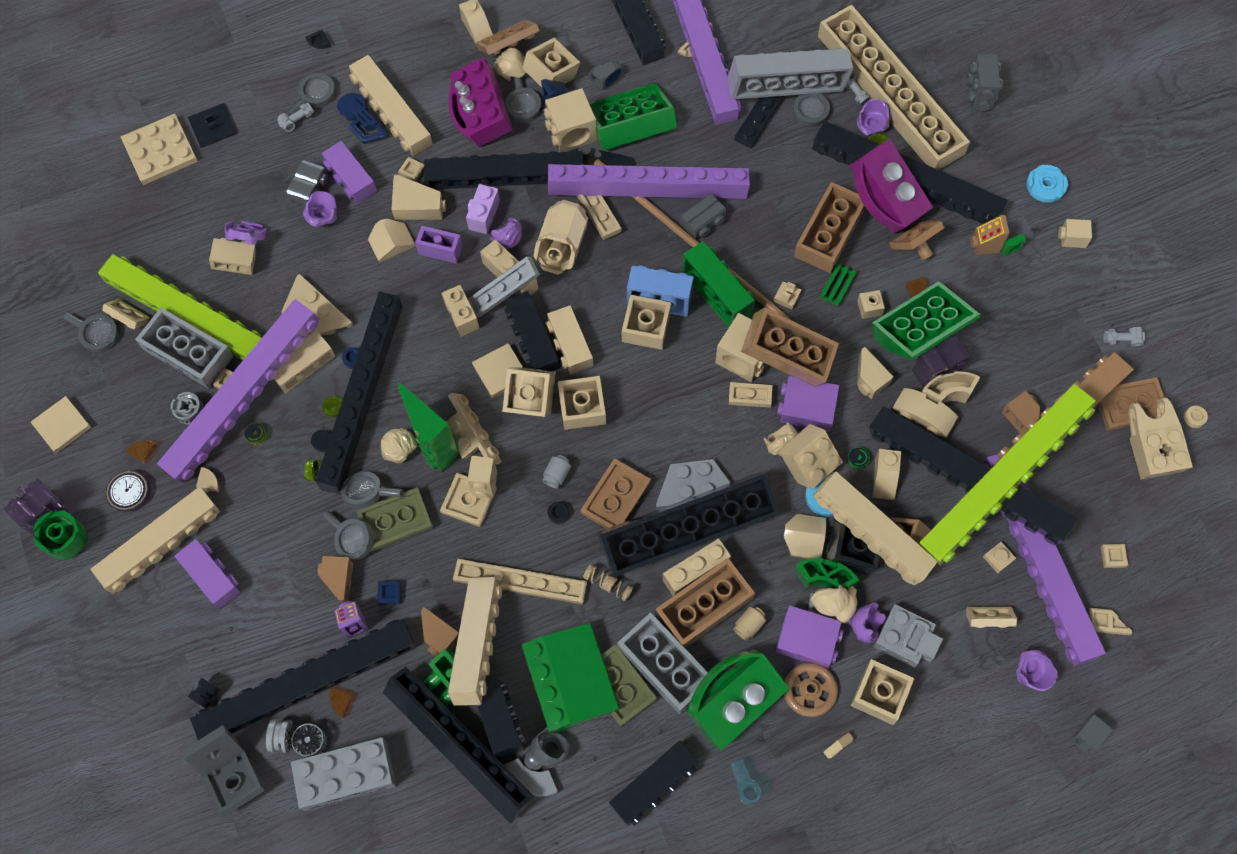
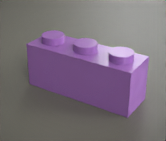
(348, 172)
(208, 573)

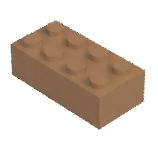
(830, 227)
(790, 347)
(705, 603)

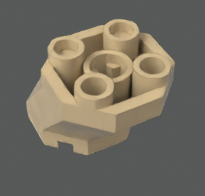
(561, 236)

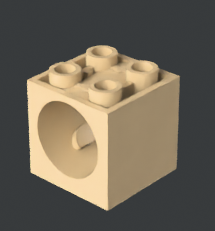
(570, 120)
(730, 354)
(529, 391)

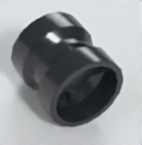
(204, 693)

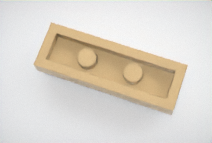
(600, 215)

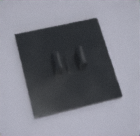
(212, 125)

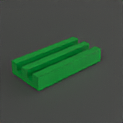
(845, 271)

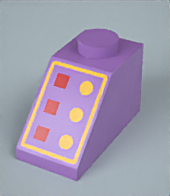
(350, 619)

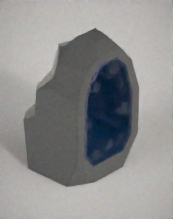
(605, 74)

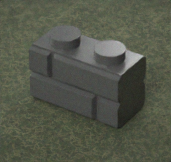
(703, 217)

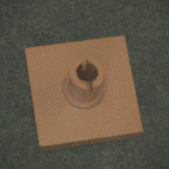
(916, 238)

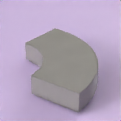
(538, 783)

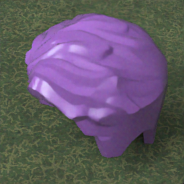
(873, 117)
(320, 209)
(509, 235)
(866, 622)
(1036, 670)

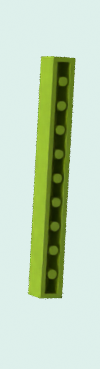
(156, 295)
(1007, 474)

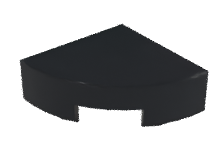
(318, 40)

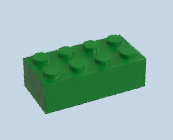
(717, 284)

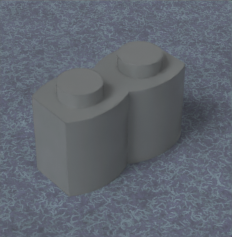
(307, 180)

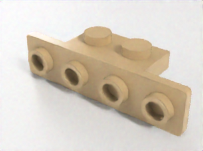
(468, 432)

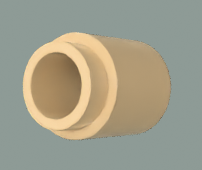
(749, 623)

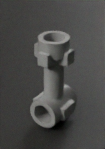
(861, 96)
(287, 122)
(1135, 336)

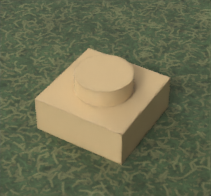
(999, 557)

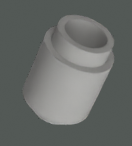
(556, 471)

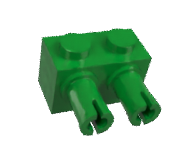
(442, 667)

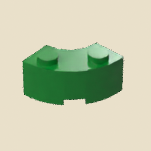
(825, 574)

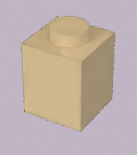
(1075, 233)

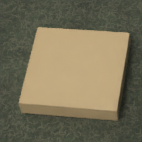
(493, 368)
(60, 424)
(463, 505)

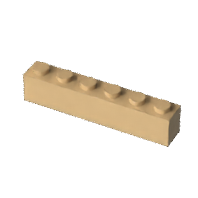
(390, 105)
(874, 529)
(155, 541)
(475, 641)

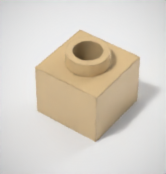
(870, 309)

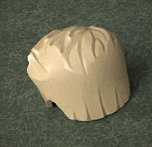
(510, 64)
(780, 438)
(397, 445)

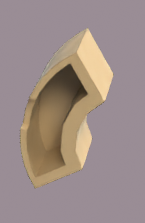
(951, 387)
(919, 410)

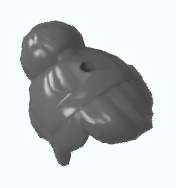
(547, 741)

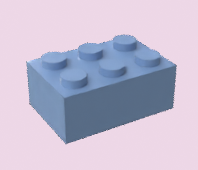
(662, 286)

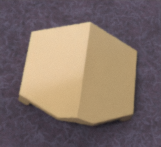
(390, 239)
(805, 536)

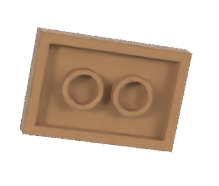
(507, 37)
(1116, 404)
(615, 495)

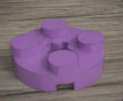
(245, 231)

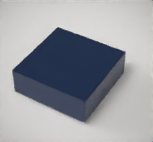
(389, 593)

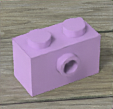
(482, 209)

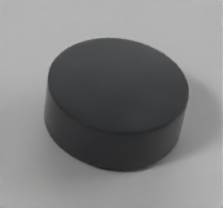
(320, 440)
(558, 513)

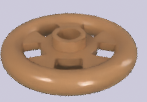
(829, 686)

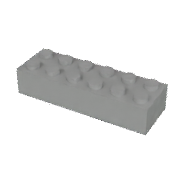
(789, 73)

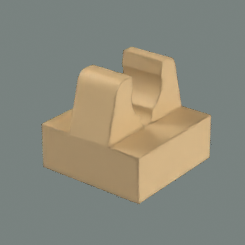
(787, 295)

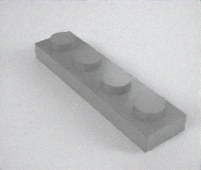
(503, 286)

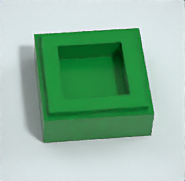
(1013, 245)

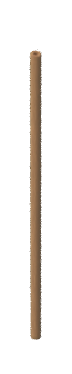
(693, 242)

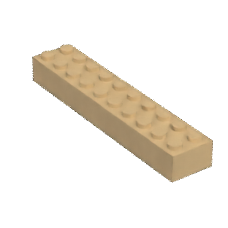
(887, 79)

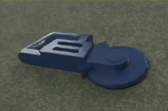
(354, 108)

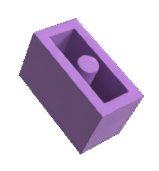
(439, 244)

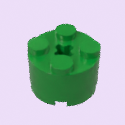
(59, 535)

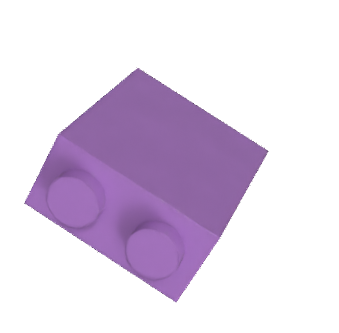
(808, 404)
(809, 637)

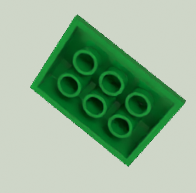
(632, 116)
(923, 321)
(431, 432)
(570, 678)

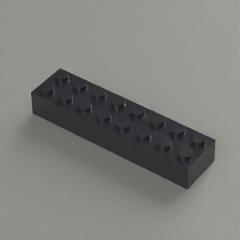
(688, 523)

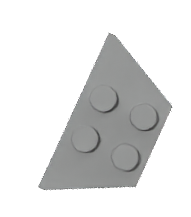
(689, 480)

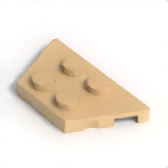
(330, 317)

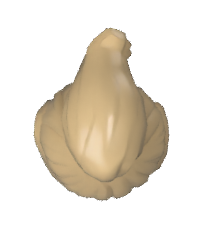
(836, 602)

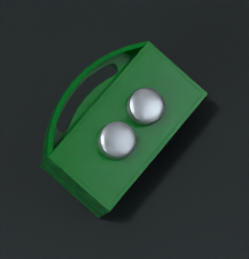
(735, 696)

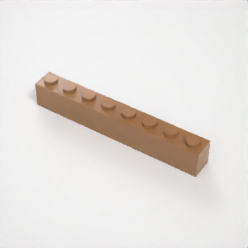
(1096, 383)

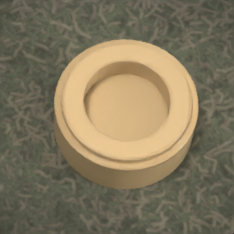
(1195, 416)

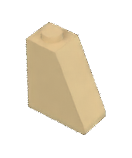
(416, 201)

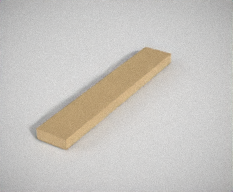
(523, 581)

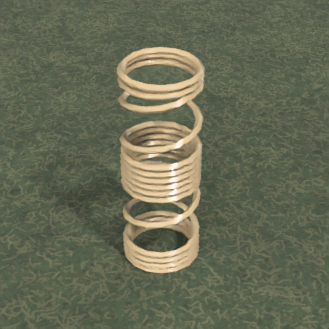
(608, 582)

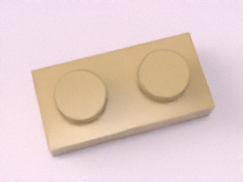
(126, 314)
(750, 394)
(991, 617)

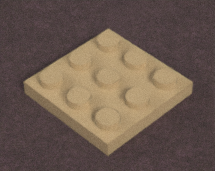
(159, 149)

